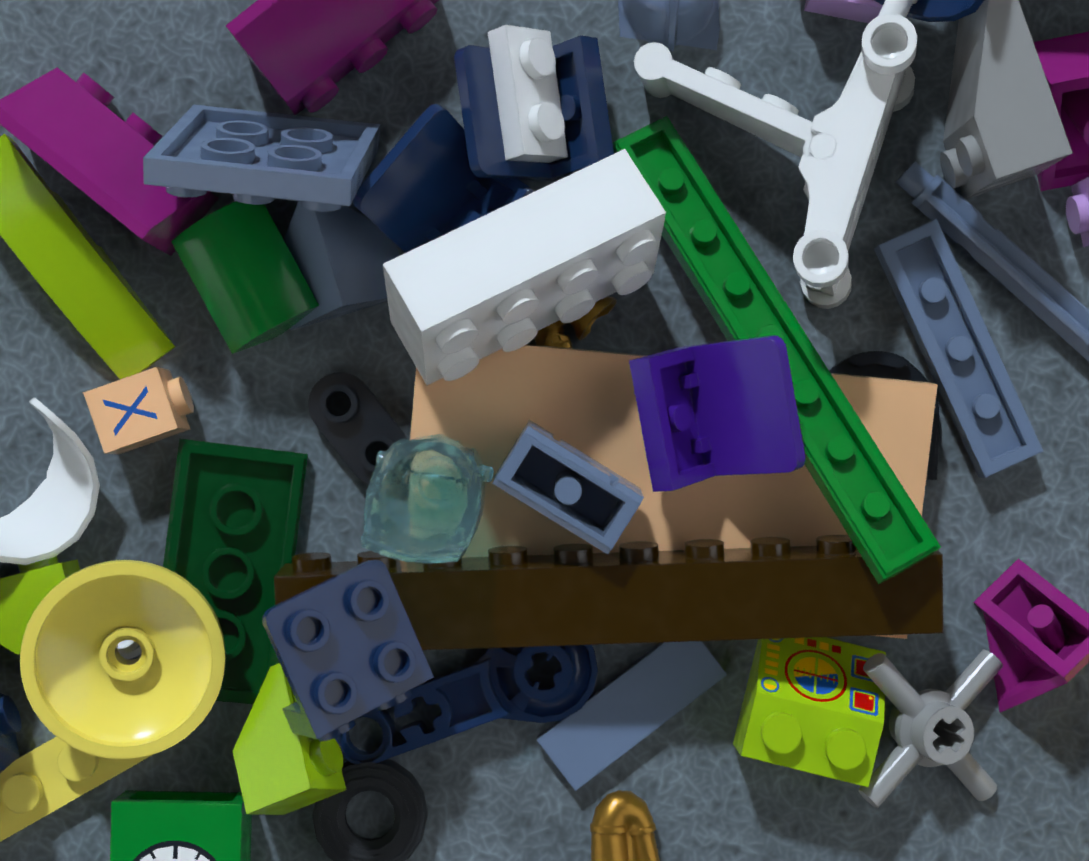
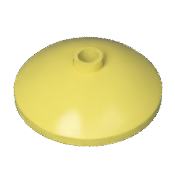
(95, 694)

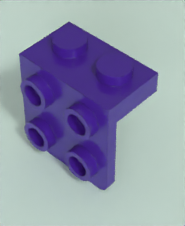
(717, 411)

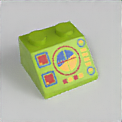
(812, 708)

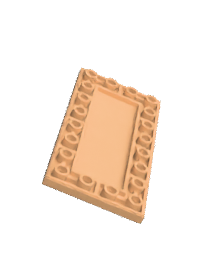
(593, 407)

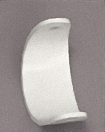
(59, 506)

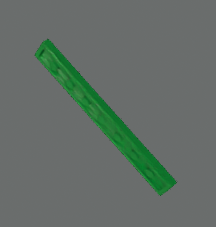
(748, 306)

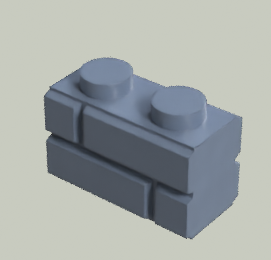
(568, 487)

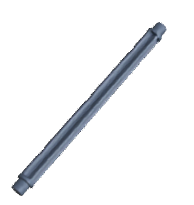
(999, 256)

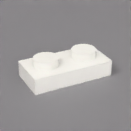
(527, 94)

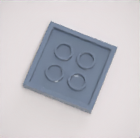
(263, 157)

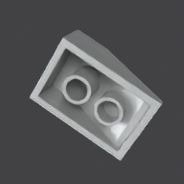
(999, 104)

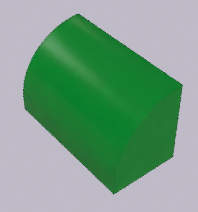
(245, 274)

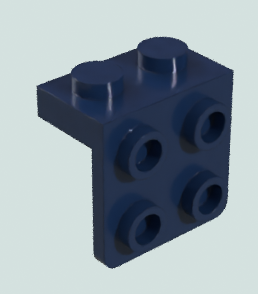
(581, 103)
(428, 185)
(345, 650)

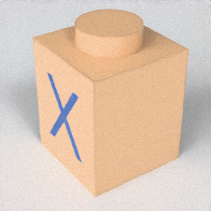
(139, 410)

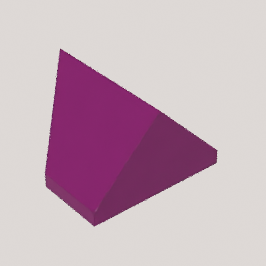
(1033, 633)

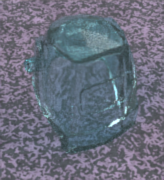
(425, 500)

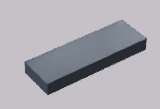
(630, 708)

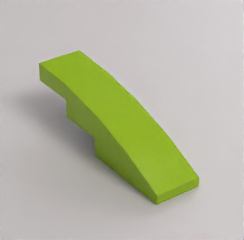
(75, 269)

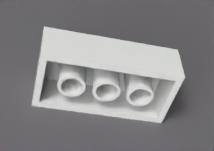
(525, 267)

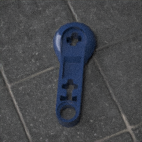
(485, 692)

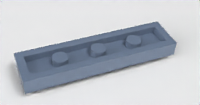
(958, 349)

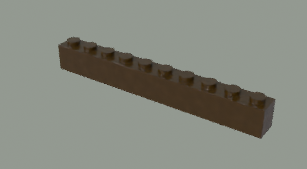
(648, 594)

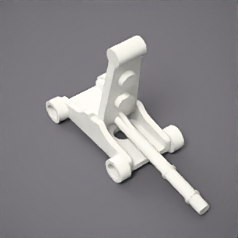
(834, 149)

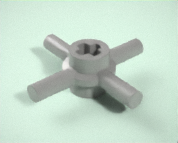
(930, 727)

